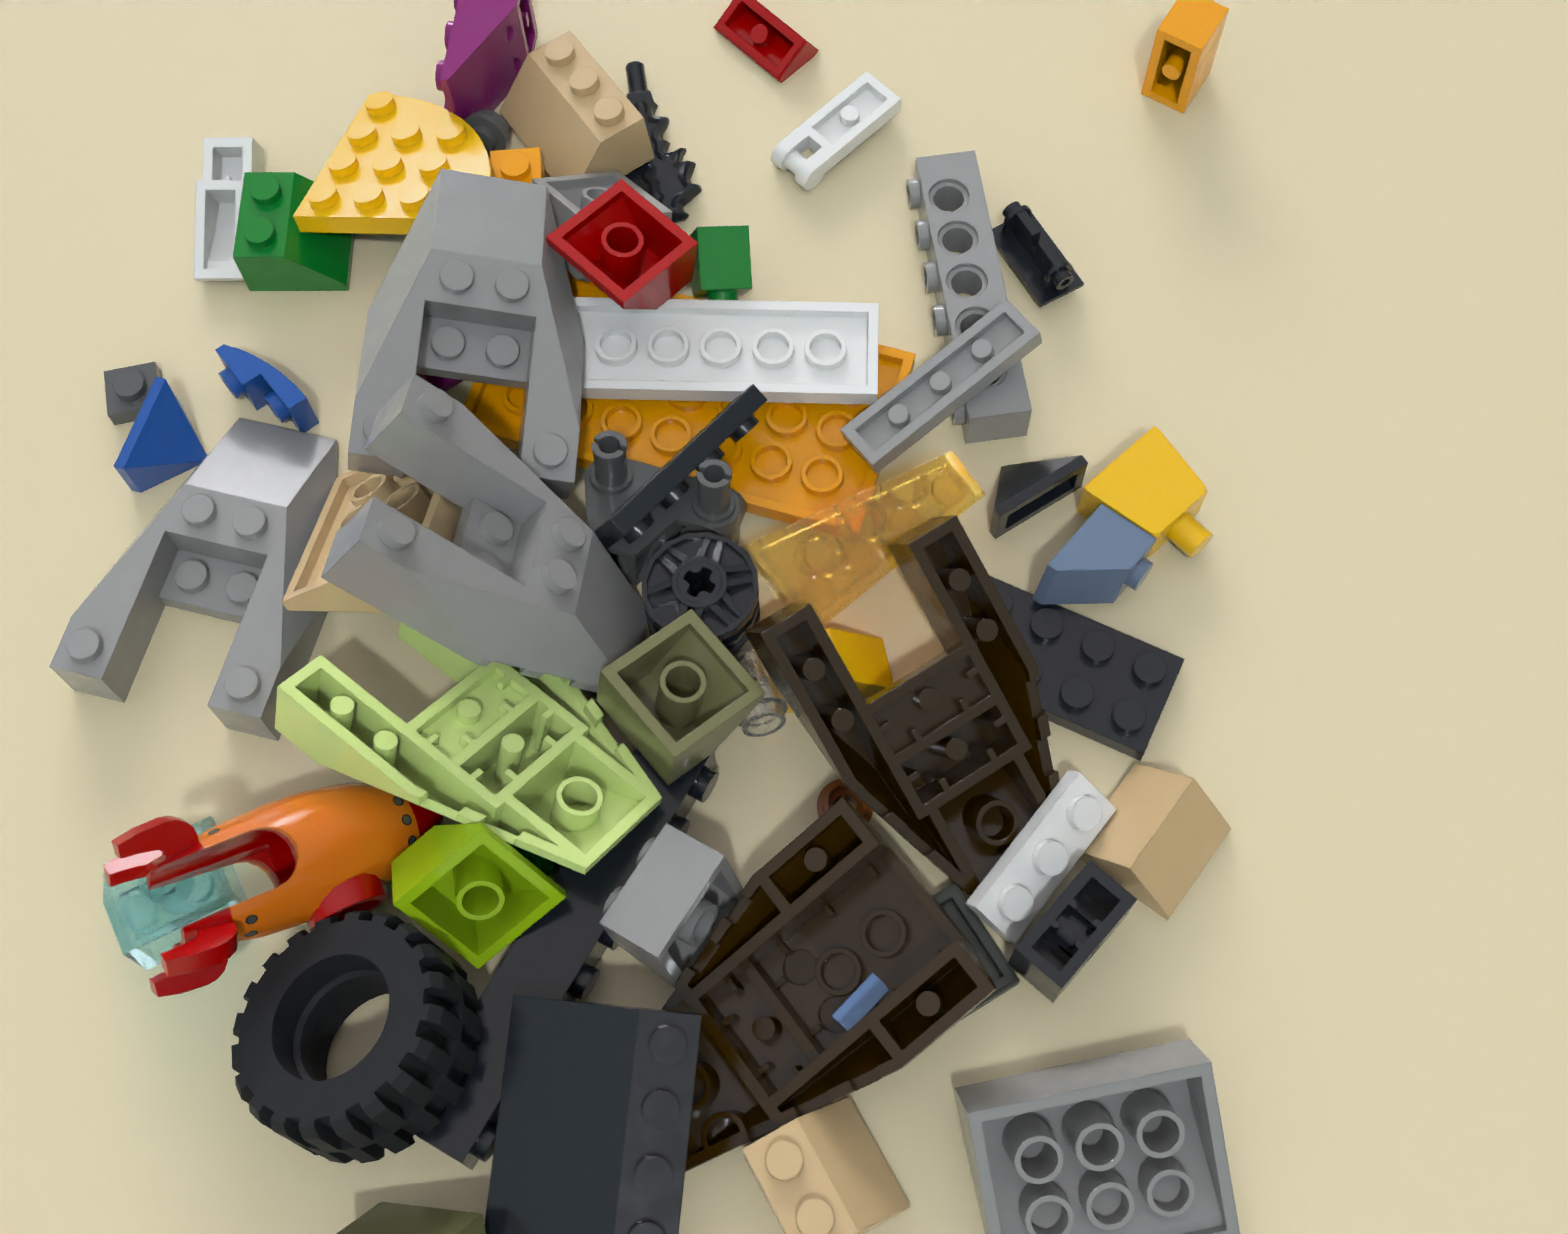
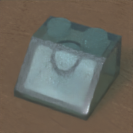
(153, 919)

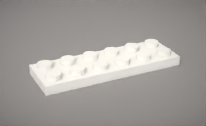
(726, 346)

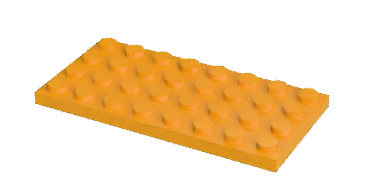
(781, 467)

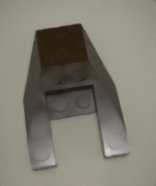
(952, 747)

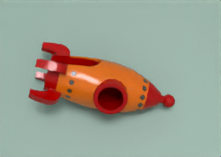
(319, 847)

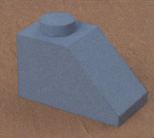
(1097, 562)

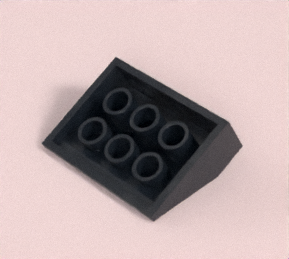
(592, 1119)

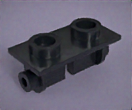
(1034, 255)

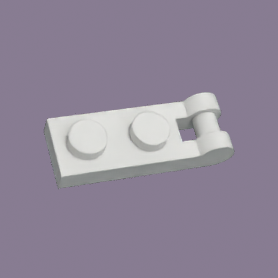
(836, 130)

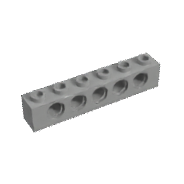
(956, 185)

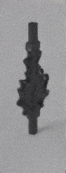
(666, 175)

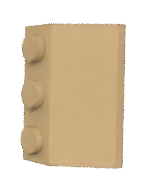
(575, 113)

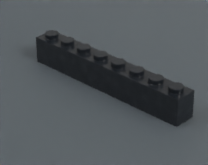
(555, 962)

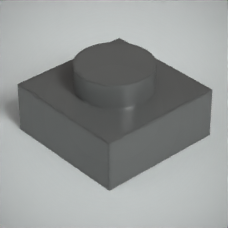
(127, 390)

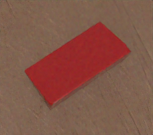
(765, 38)

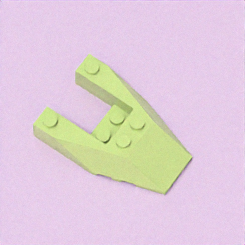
(488, 751)

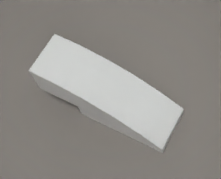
(219, 204)

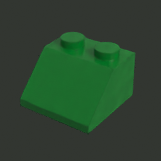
(274, 251)

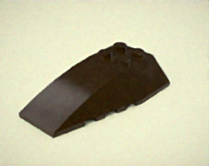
(788, 960)

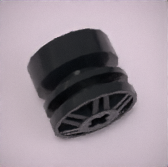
(700, 564)

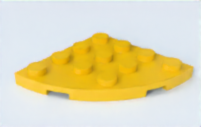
(388, 166)

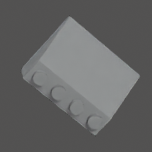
(1102, 1147)

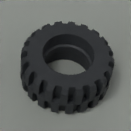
(307, 999)

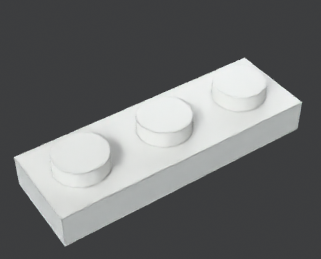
(1041, 856)

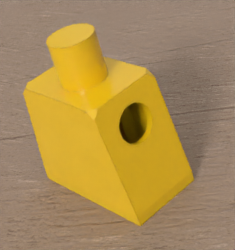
(1153, 491)

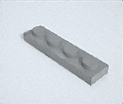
(941, 385)

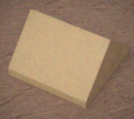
(1158, 837)

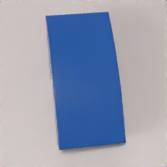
(265, 386)

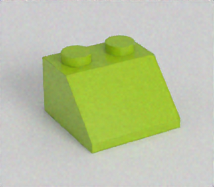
(471, 889)

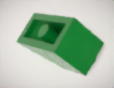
(722, 262)

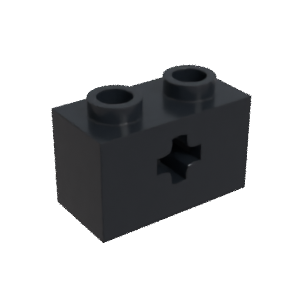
(1071, 931)

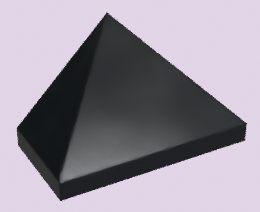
(1031, 488)

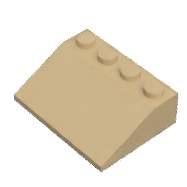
(348, 495)

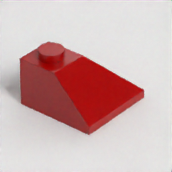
(627, 248)

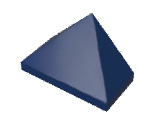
(159, 442)

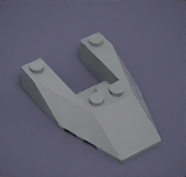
(482, 304)
(221, 552)
(522, 570)

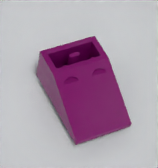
(484, 53)

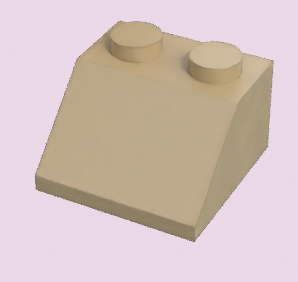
(825, 1174)

